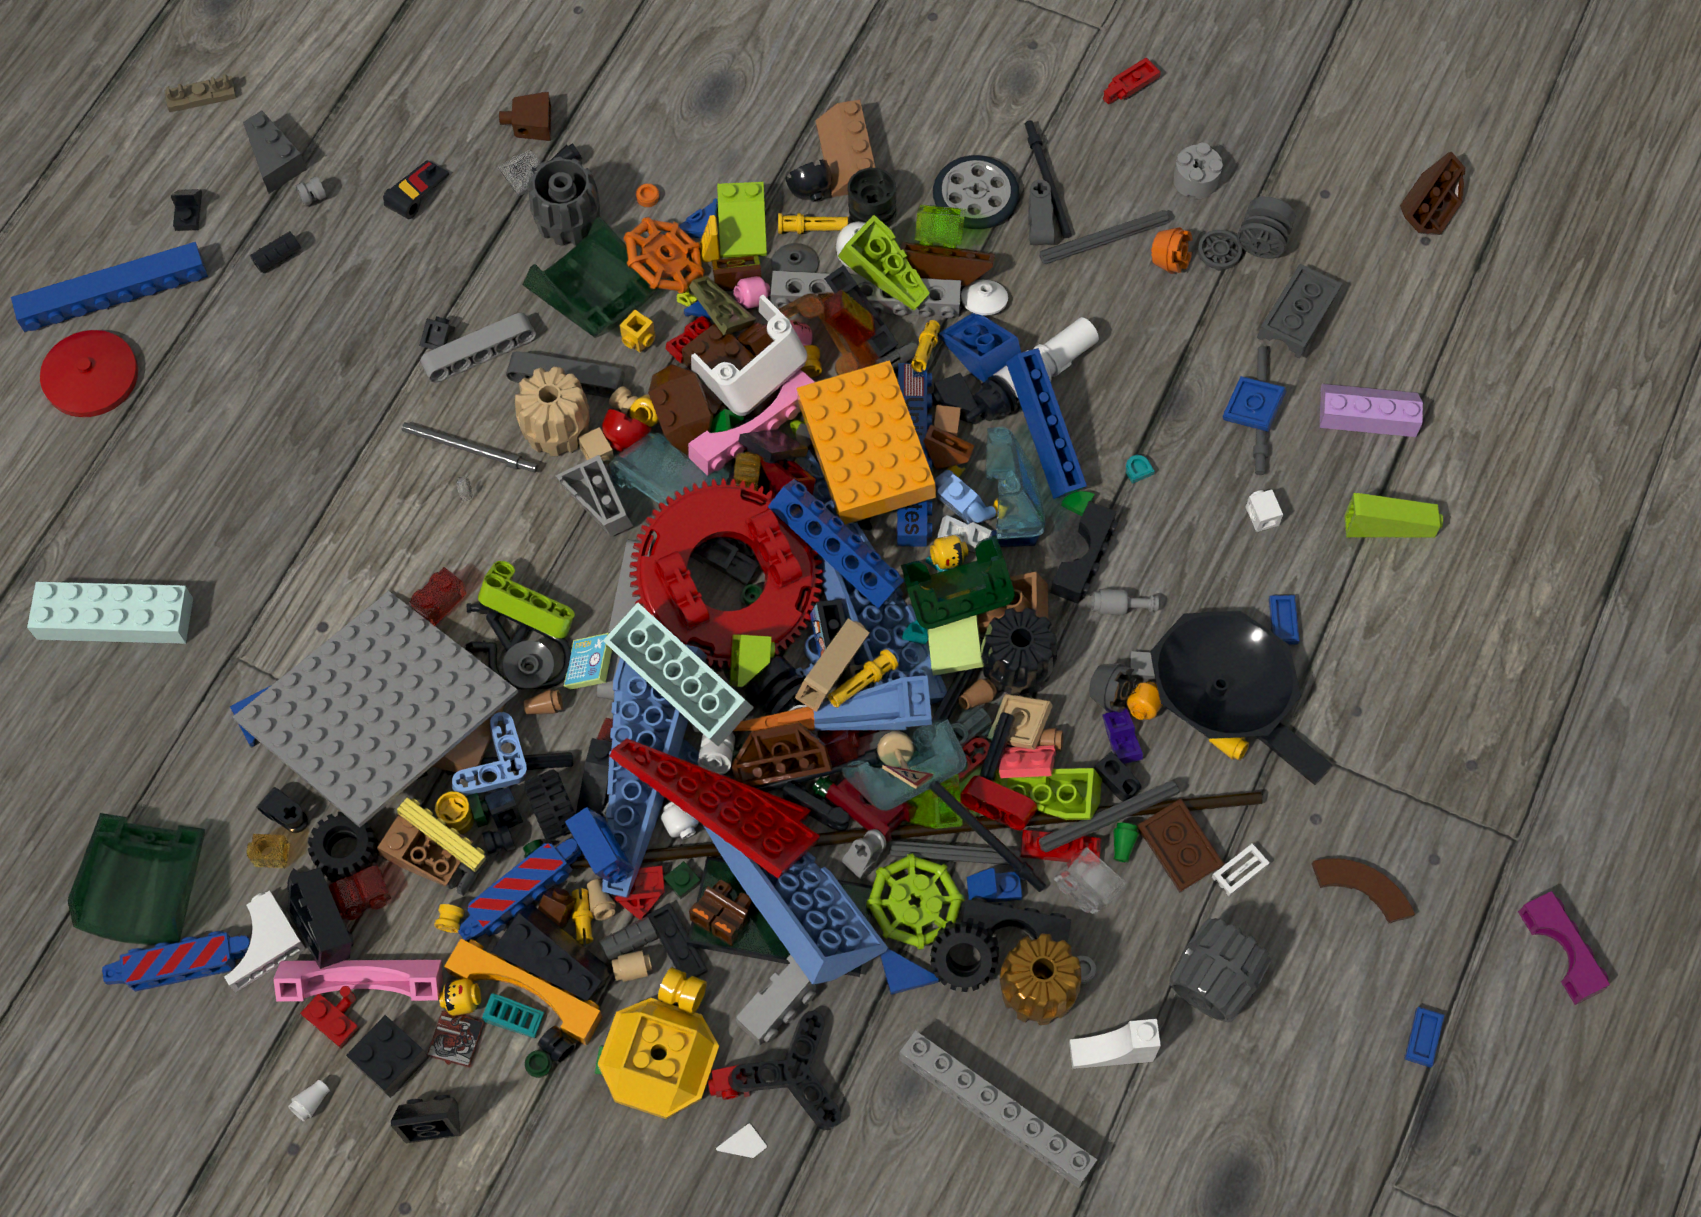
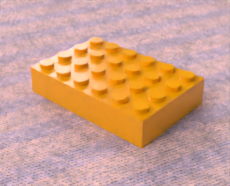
(866, 442)

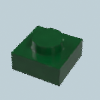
(479, 809)
(682, 880)

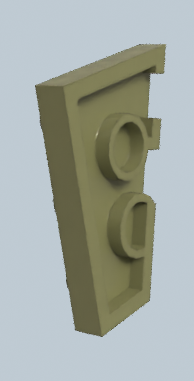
(721, 307)

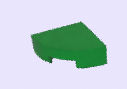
(1077, 501)

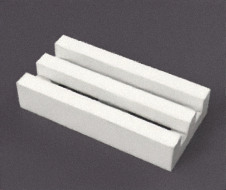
(1224, 883)

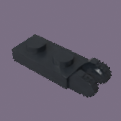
(819, 807)

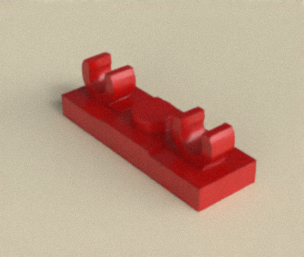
(1031, 849)

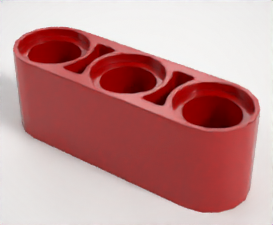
(998, 802)

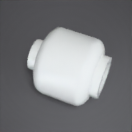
(678, 822)

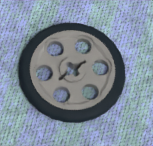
(993, 170)

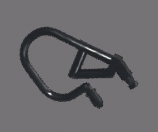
(492, 618)

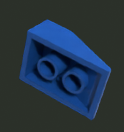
(980, 345)

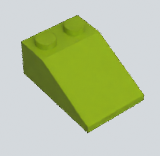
(741, 219)

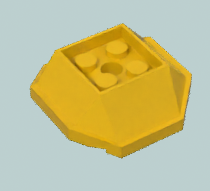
(652, 1084)

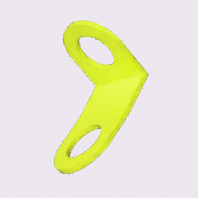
(686, 298)

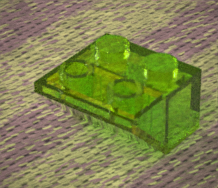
(933, 811)

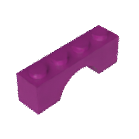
(1548, 918)

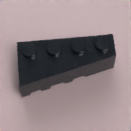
(552, 954)

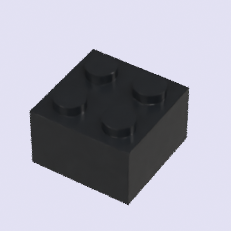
(387, 1056)

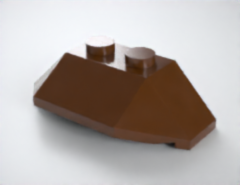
(1435, 196)
(947, 263)
(680, 406)
(780, 755)

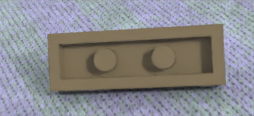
(200, 93)

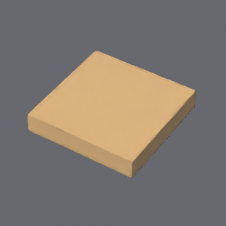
(1029, 720)

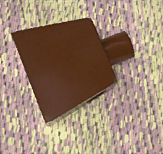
(529, 116)

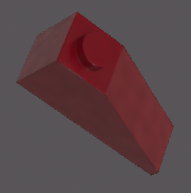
(784, 472)

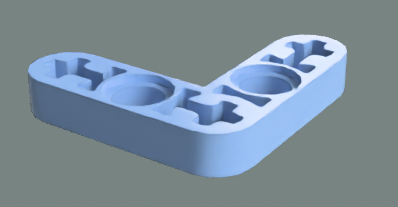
(500, 768)

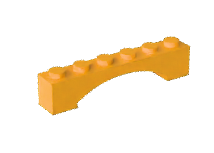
(473, 963)

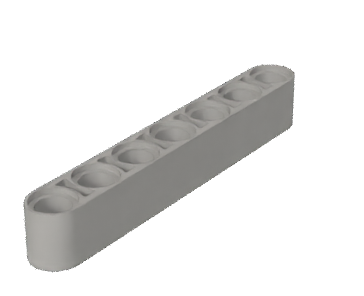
(622, 605)

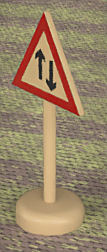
(897, 750)

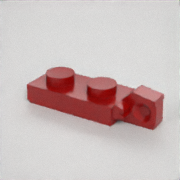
(1131, 81)

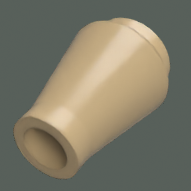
(600, 902)

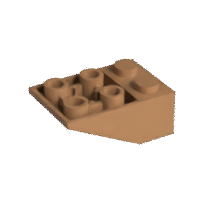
(417, 852)

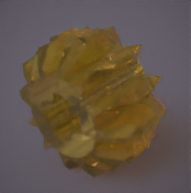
(747, 469)

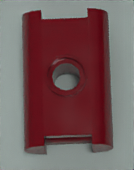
(866, 814)

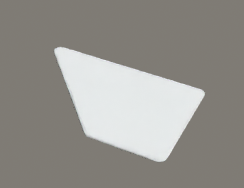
(743, 1143)

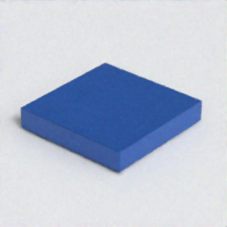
(1254, 403)

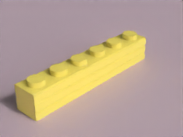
(441, 834)

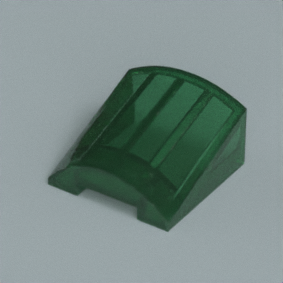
(592, 282)
(135, 881)

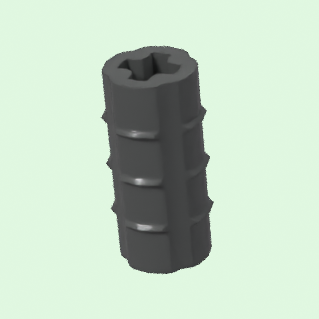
(628, 938)

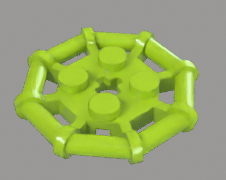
(901, 893)

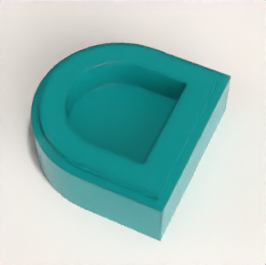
(1138, 468)

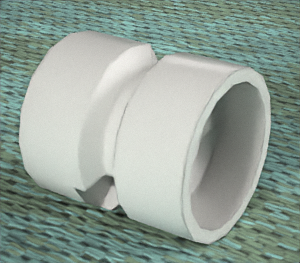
(716, 757)

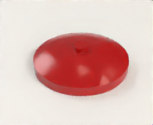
(89, 373)

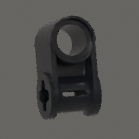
(281, 809)

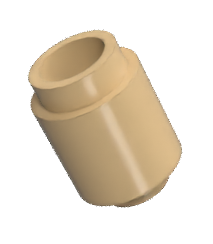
(631, 966)

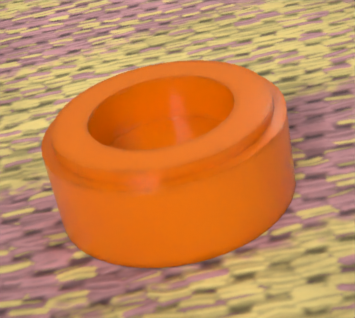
(647, 195)

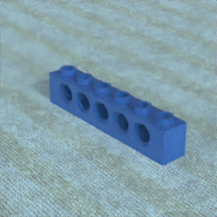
(823, 542)

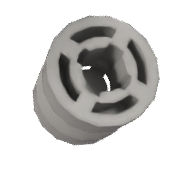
(311, 191)

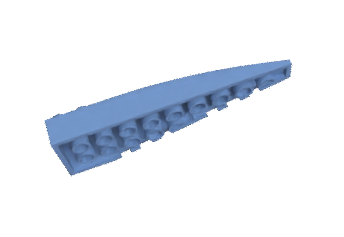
(633, 805)

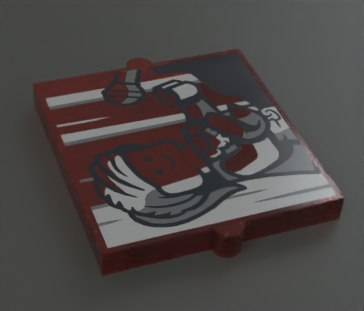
(455, 1039)

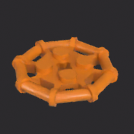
(675, 243)

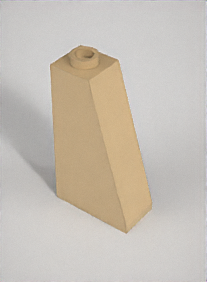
(832, 664)

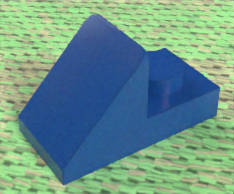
(994, 886)

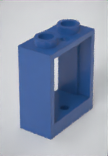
(599, 846)

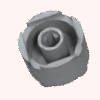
(1197, 171)

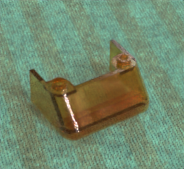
(811, 306)

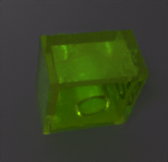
(940, 225)

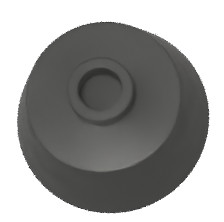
(1112, 686)

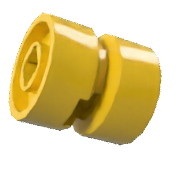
(455, 811)
(683, 990)

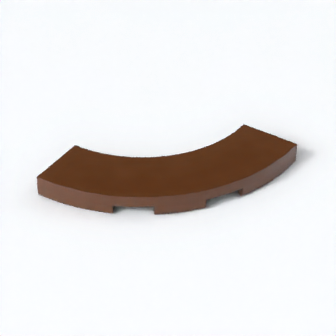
(1367, 880)

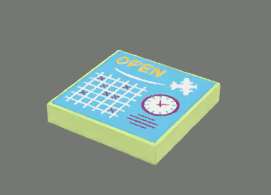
(588, 662)

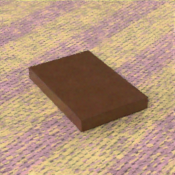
(1180, 845)

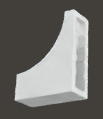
(270, 943)
(1128, 1045)

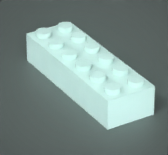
(110, 612)
(678, 674)

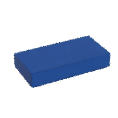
(1284, 618)
(1424, 1037)

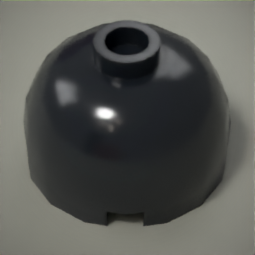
(810, 181)

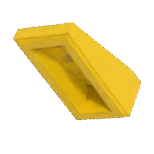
(709, 241)

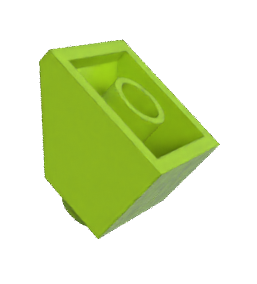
(749, 657)

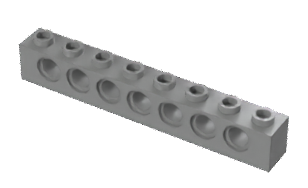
(805, 283)
(997, 1109)

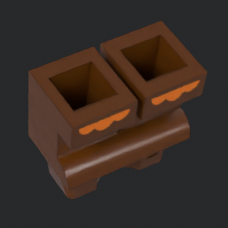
(721, 914)

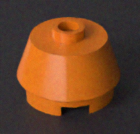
(1171, 250)

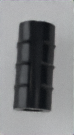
(275, 251)

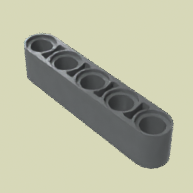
(594, 378)

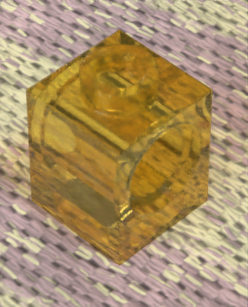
(276, 858)

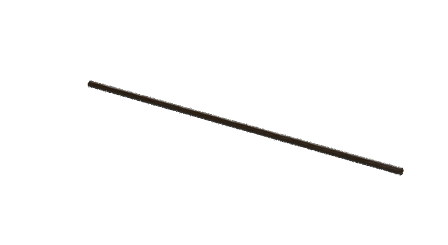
(917, 830)

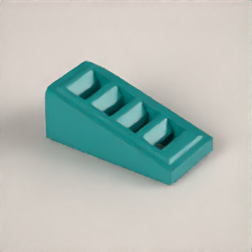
(494, 1000)

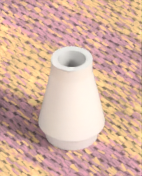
(307, 1101)

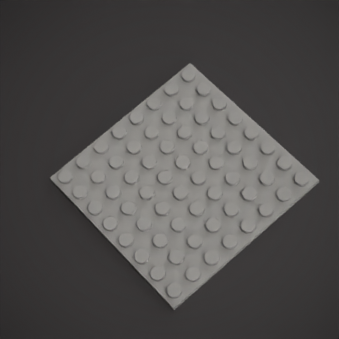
(374, 707)

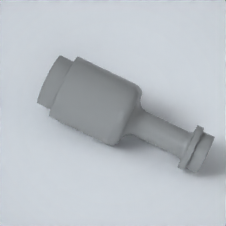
(1117, 602)

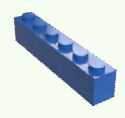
(1046, 423)

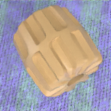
(552, 411)

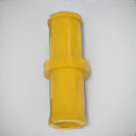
(582, 916)

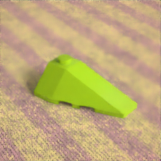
(882, 262)
(1065, 794)

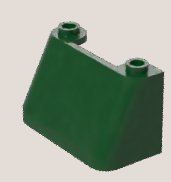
(959, 590)

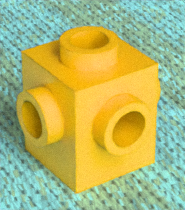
(637, 331)

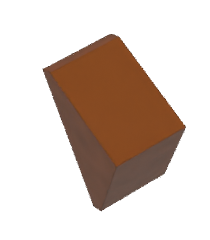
(946, 448)

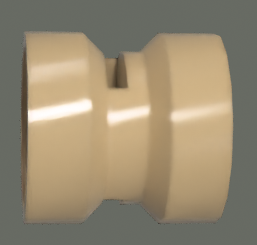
(622, 400)

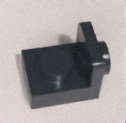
(435, 333)

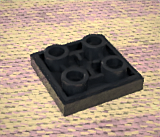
(773, 446)

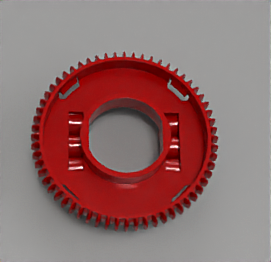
(715, 512)

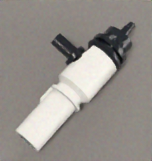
(998, 394)

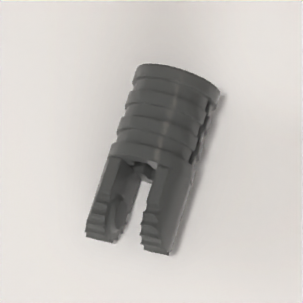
(900, 355)
(468, 877)

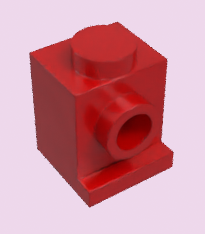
(720, 1086)

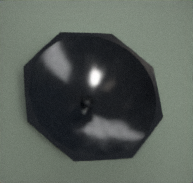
(1225, 674)

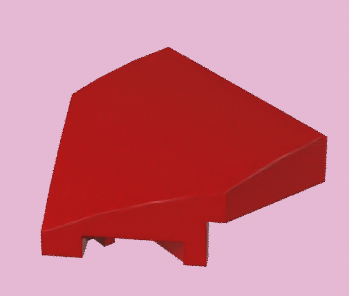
(645, 891)

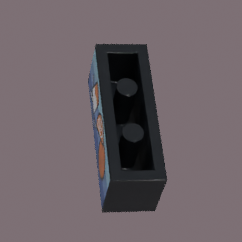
(827, 620)

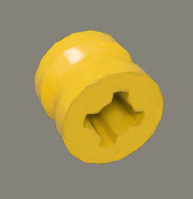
(449, 918)

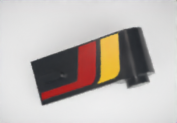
(406, 195)

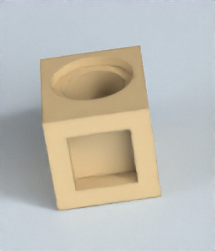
(595, 444)

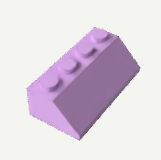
(1370, 410)

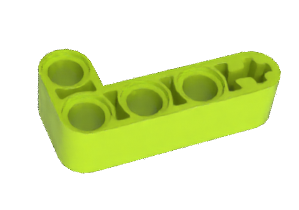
(522, 603)

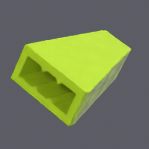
(1391, 517)

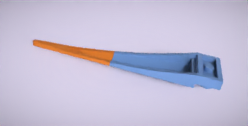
(882, 707)

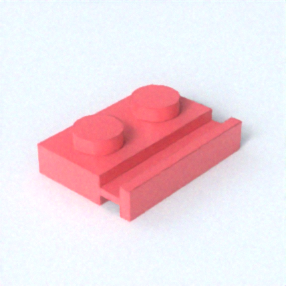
(1027, 762)

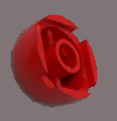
(622, 430)

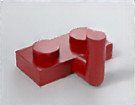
(331, 1019)

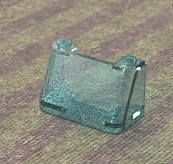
(657, 469)
(1018, 488)
(936, 754)

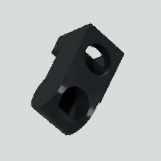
(1117, 777)

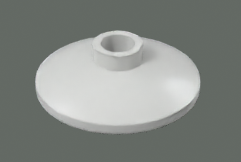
(984, 297)

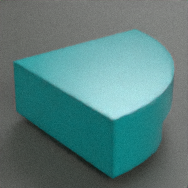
(915, 633)

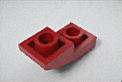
(690, 332)

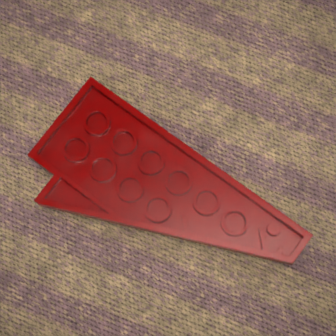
(747, 818)

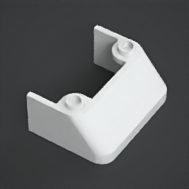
(764, 374)

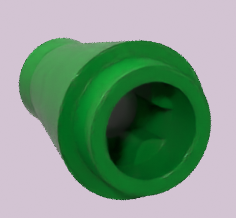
(1124, 840)

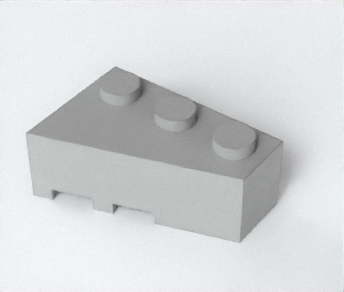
(776, 1003)

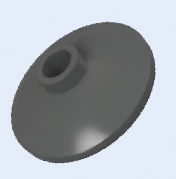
(806, 257)
(526, 654)

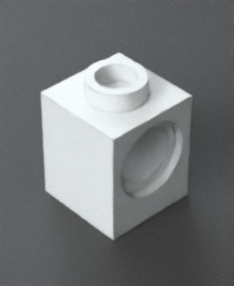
(1264, 510)

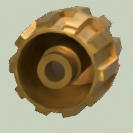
(1040, 979)

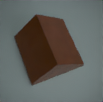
(730, 270)

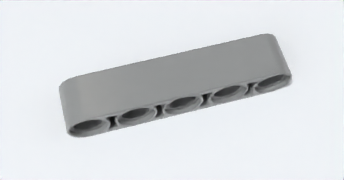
(478, 347)

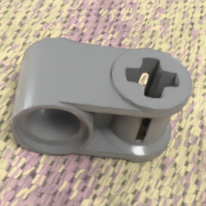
(864, 853)

